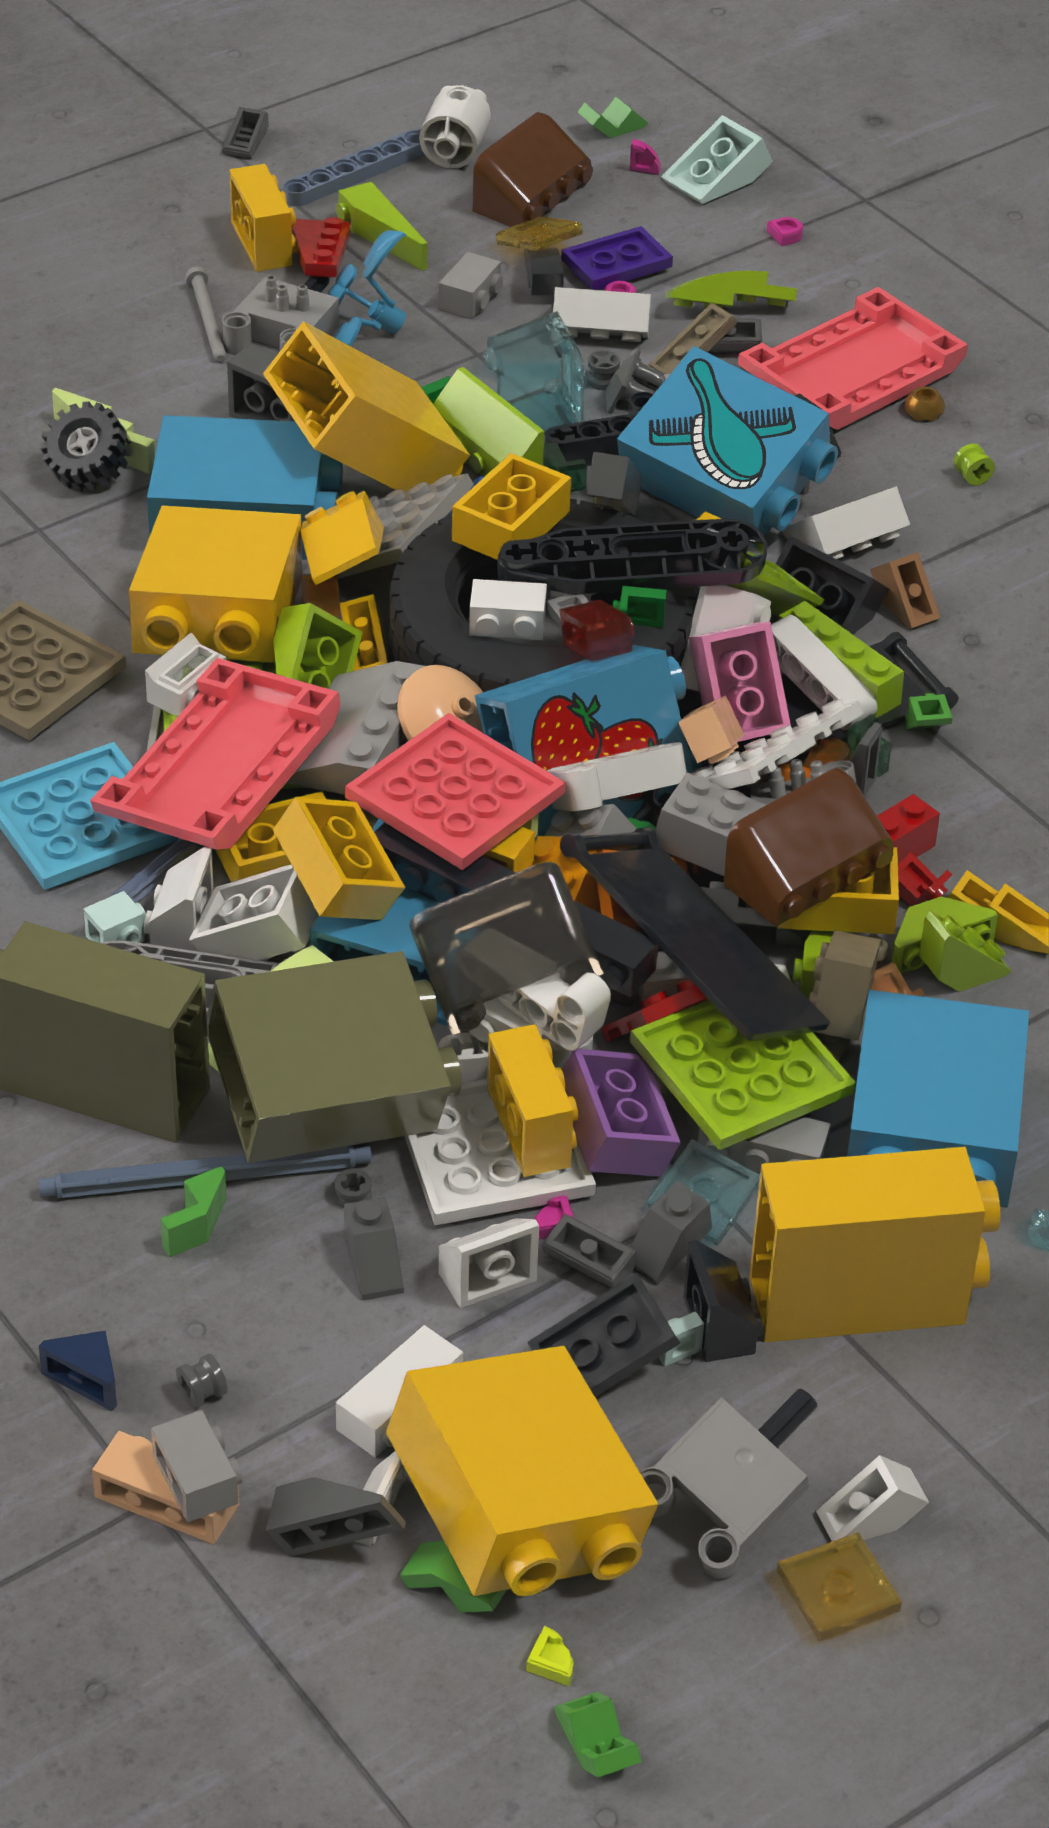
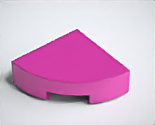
(644, 158)
(551, 1215)

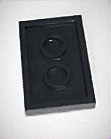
(612, 1335)

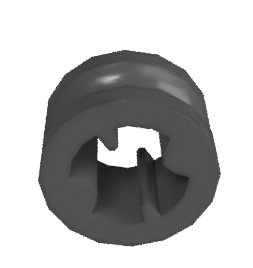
(352, 1178)

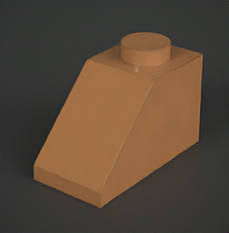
(908, 591)

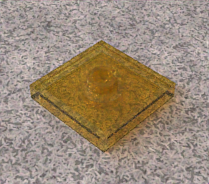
(539, 233)
(838, 1586)

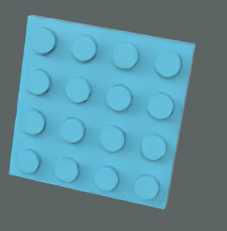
(54, 824)

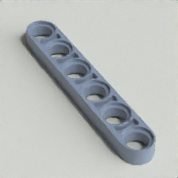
(353, 168)

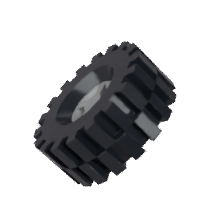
(72, 435)

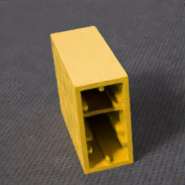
(363, 411)
(216, 578)
(870, 1243)
(521, 1471)

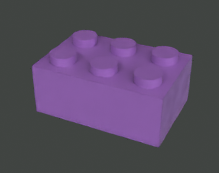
(620, 1113)

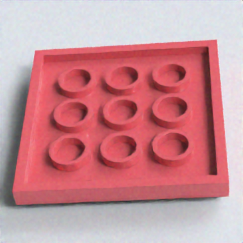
(455, 790)

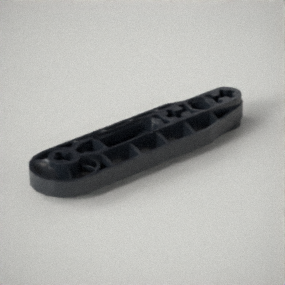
(636, 556)

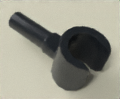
(650, 802)

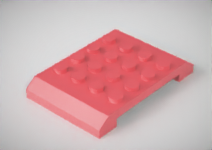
(859, 358)
(223, 755)

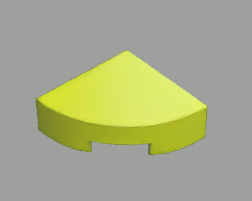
(551, 1658)

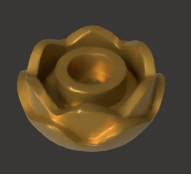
(924, 404)

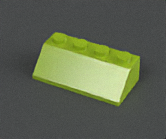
(487, 423)
(779, 588)

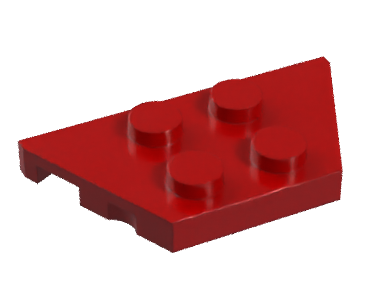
(654, 1009)

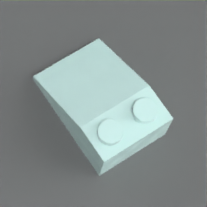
(719, 162)

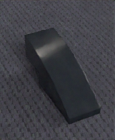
(544, 270)

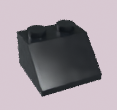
(722, 1303)

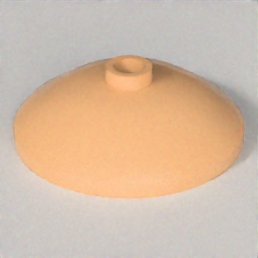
(433, 694)

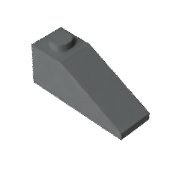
(326, 1514)

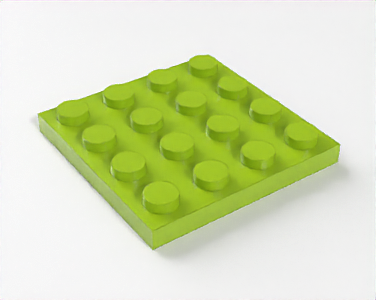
(734, 1083)

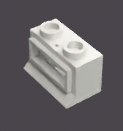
(173, 676)

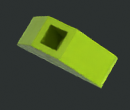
(909, 937)
(960, 955)

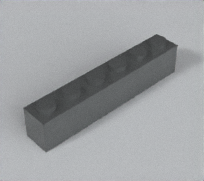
(614, 483)

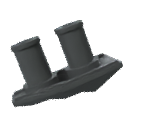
(622, 382)

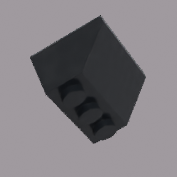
(847, 593)

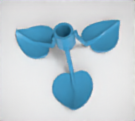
(383, 312)

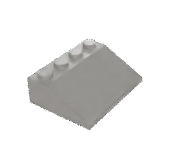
(364, 728)

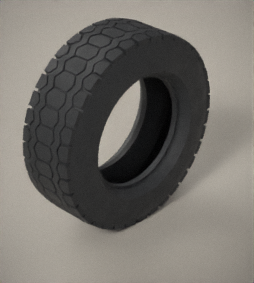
(433, 608)

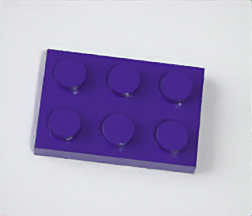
(616, 258)

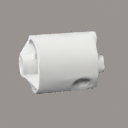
(455, 126)

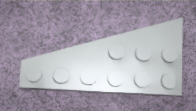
(786, 743)

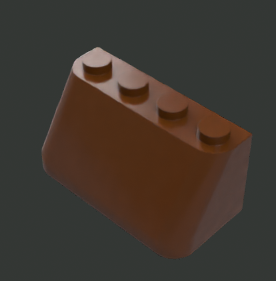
(528, 172)
(805, 847)

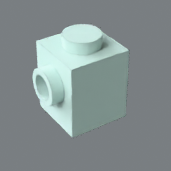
(115, 920)

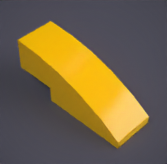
(1019, 919)

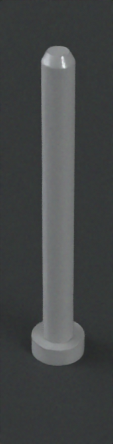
(197, 279)

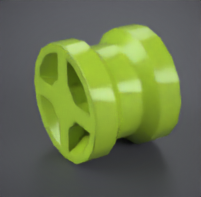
(974, 464)

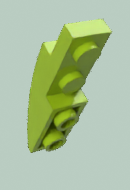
(722, 287)

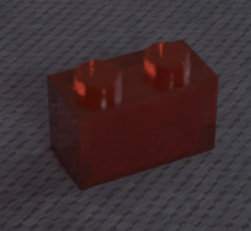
(596, 630)

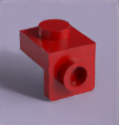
(918, 883)

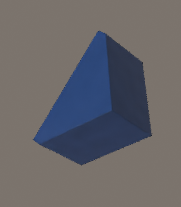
(81, 1365)

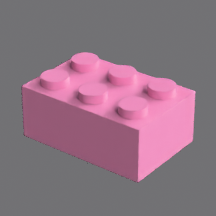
(746, 670)

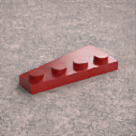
(321, 245)

